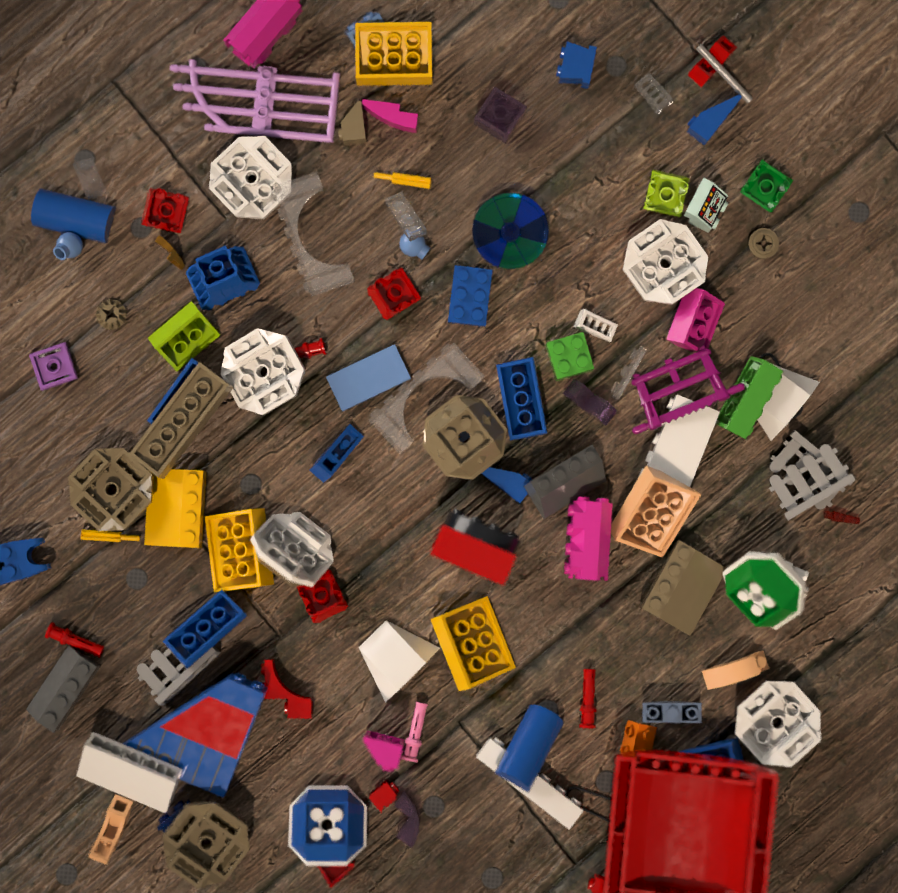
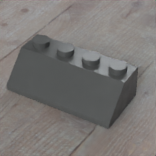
(566, 481)
(63, 688)

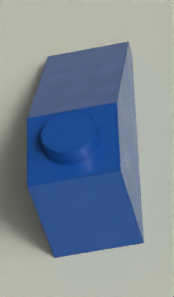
(708, 121)
(336, 453)
(509, 482)

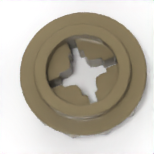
(770, 238)
(119, 311)

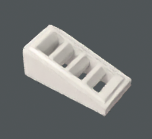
(593, 331)

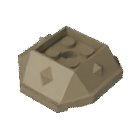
(485, 432)
(91, 484)
(208, 862)

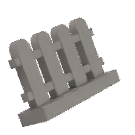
(791, 448)
(806, 491)
(173, 674)

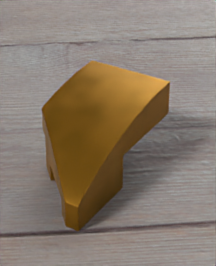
(173, 257)

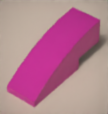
(390, 114)

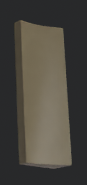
(181, 420)

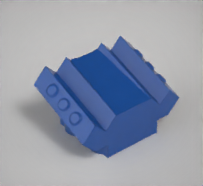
(222, 276)

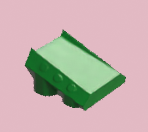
(766, 186)

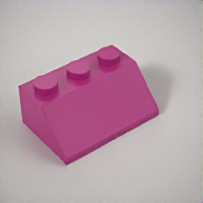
(695, 320)
(384, 749)

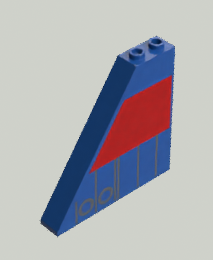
(206, 733)

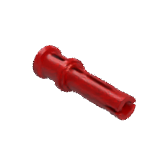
(308, 350)
(65, 637)
(588, 709)

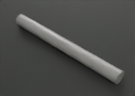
(724, 73)

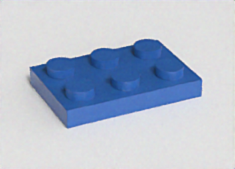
(470, 296)

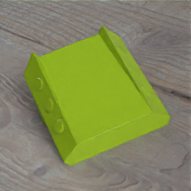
(666, 193)

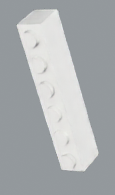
(542, 793)

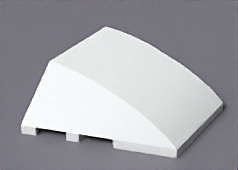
(785, 401)
(395, 656)

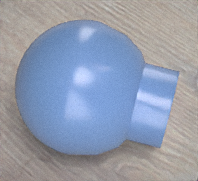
(68, 246)
(414, 248)

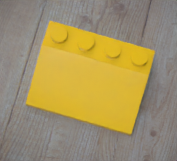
(393, 53)
(177, 510)
(232, 552)
(473, 643)

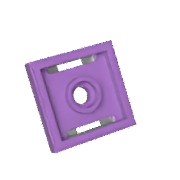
(43, 363)

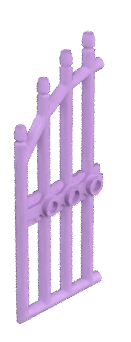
(264, 101)

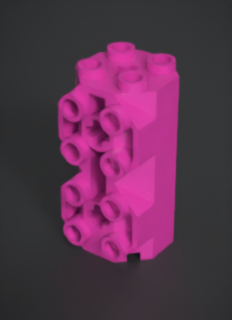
(262, 28)
(588, 539)

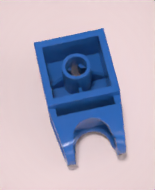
(18, 560)

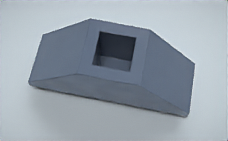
(671, 712)

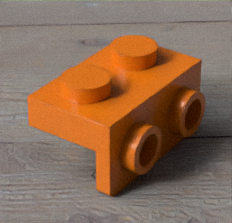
(638, 737)

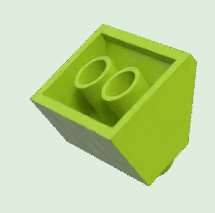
(183, 336)

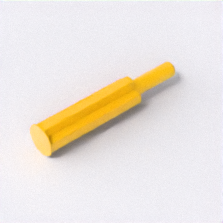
(406, 179)
(110, 536)

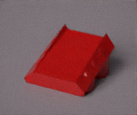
(164, 210)
(393, 293)
(323, 598)

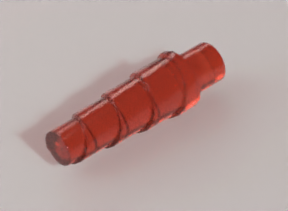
(841, 517)

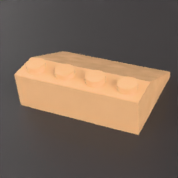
(654, 512)

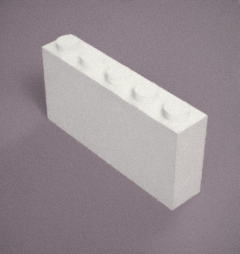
(682, 442)
(129, 772)

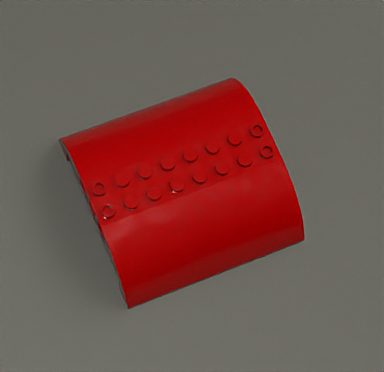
(689, 824)

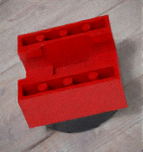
(476, 546)

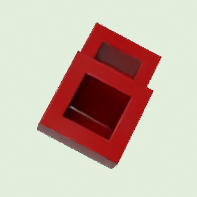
(703, 71)

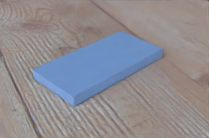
(368, 378)

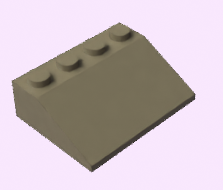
(683, 587)

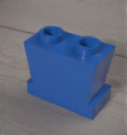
(576, 64)

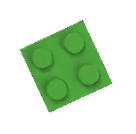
(569, 356)

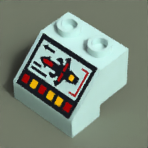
(706, 206)

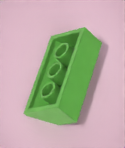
(747, 406)

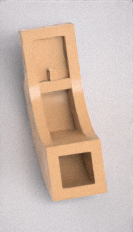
(735, 671)
(112, 829)

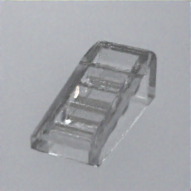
(648, 97)

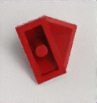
(335, 873)

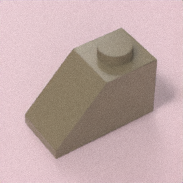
(353, 126)

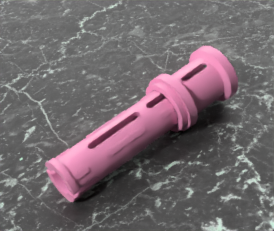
(413, 742)

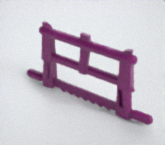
(711, 372)

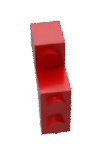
(297, 706)

